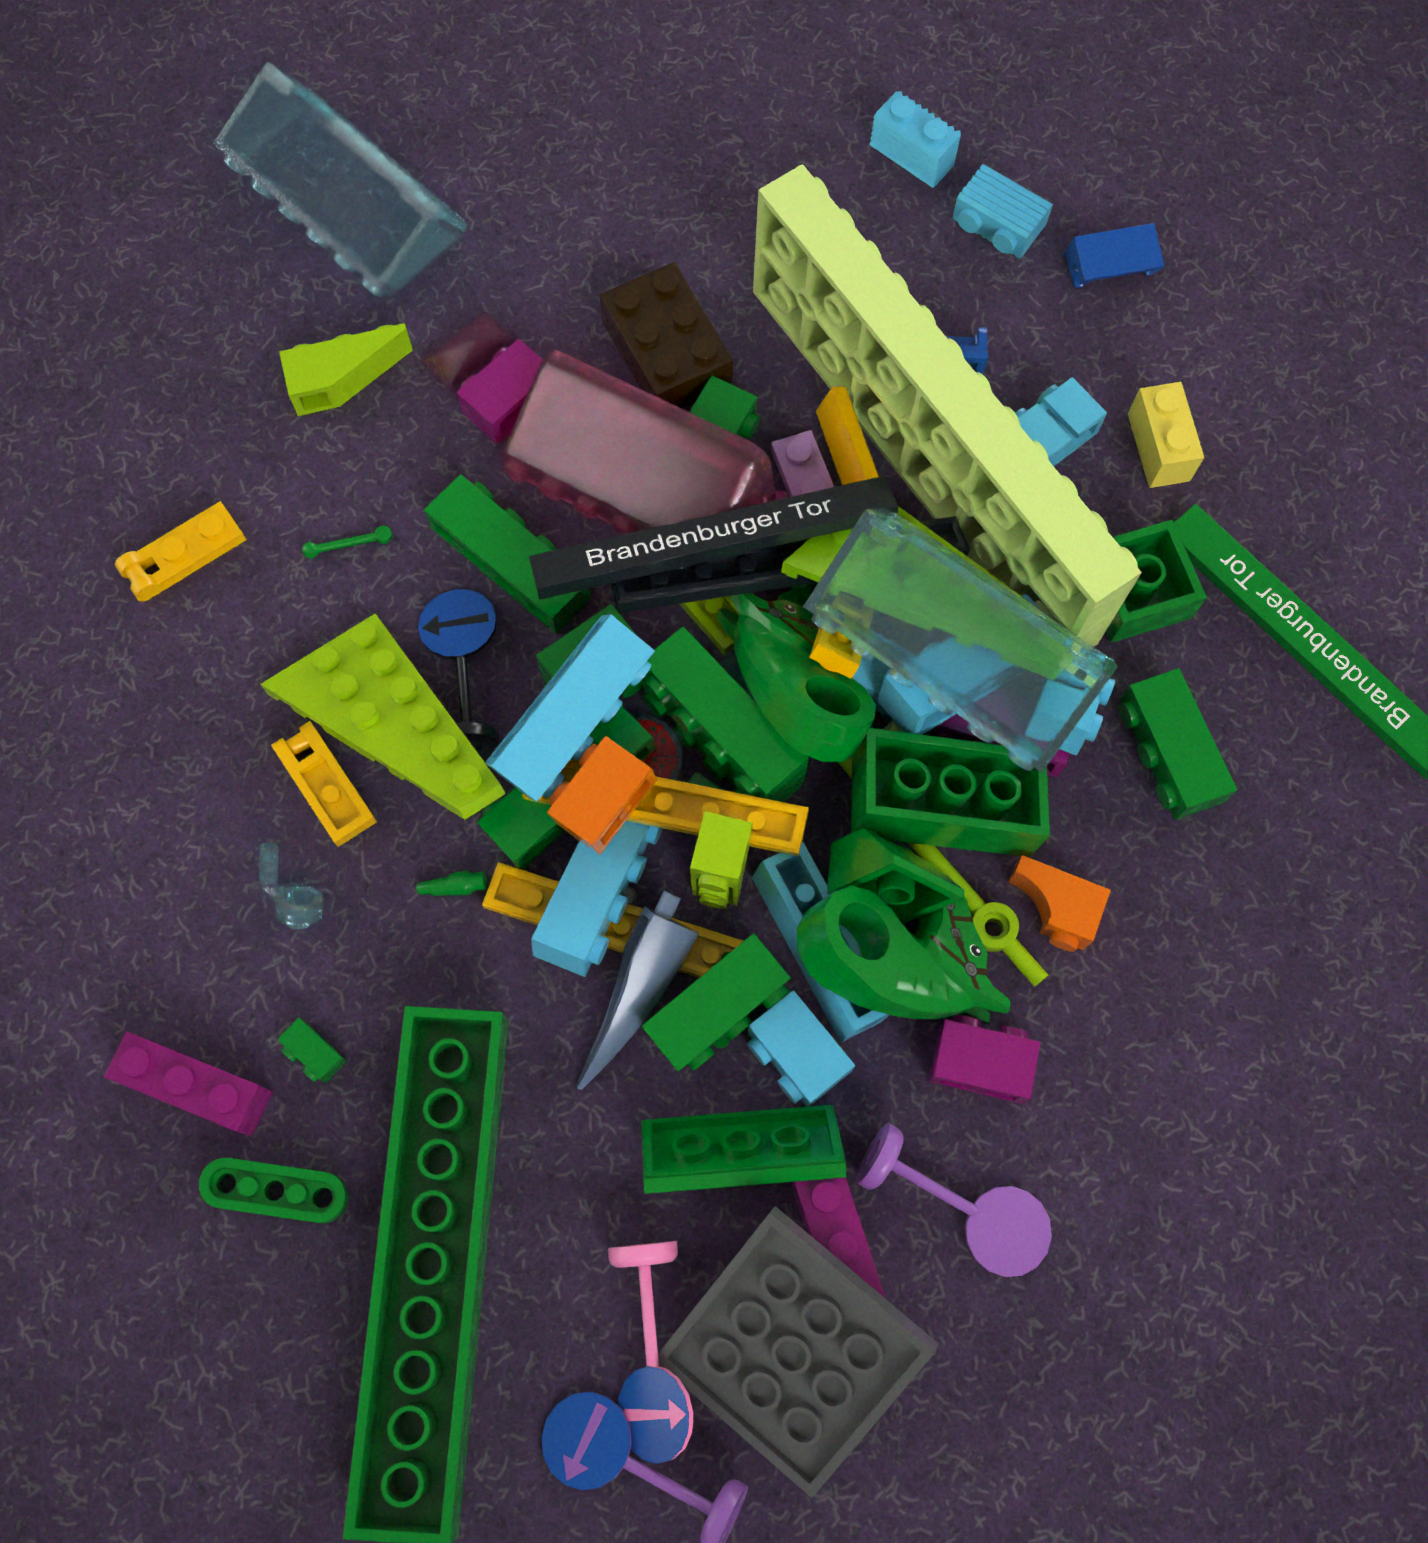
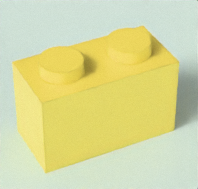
(1165, 434)

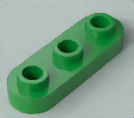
(253, 1187)

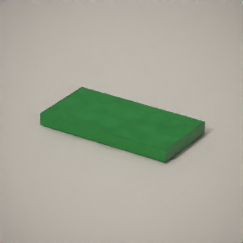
(741, 1149)

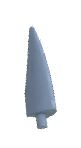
(646, 970)

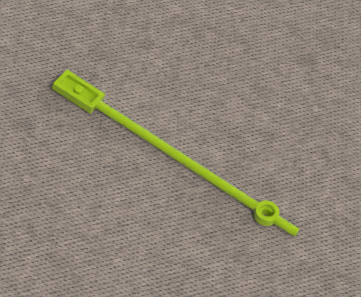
(705, 616)

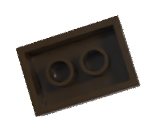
(665, 336)

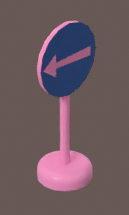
(653, 1396)

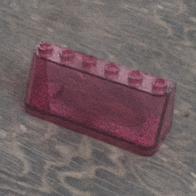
(628, 451)

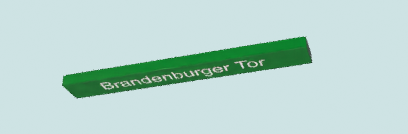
(1306, 637)

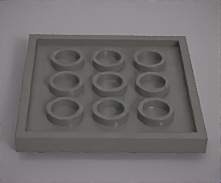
(796, 1352)

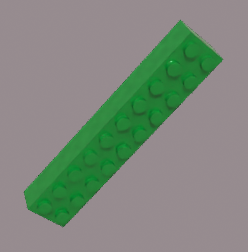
(428, 1279)

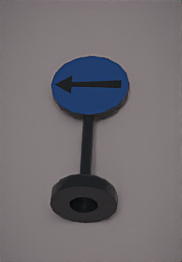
(456, 628)

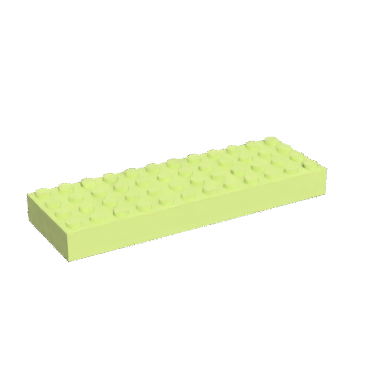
(932, 409)

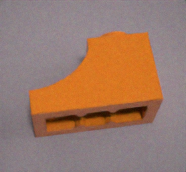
(1066, 903)

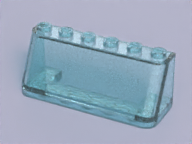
(337, 183)
(959, 637)

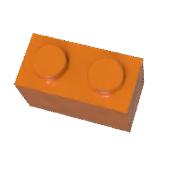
(601, 794)

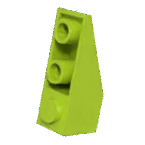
(335, 370)
(720, 860)

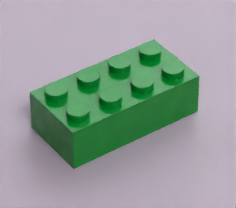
(720, 721)
(948, 794)

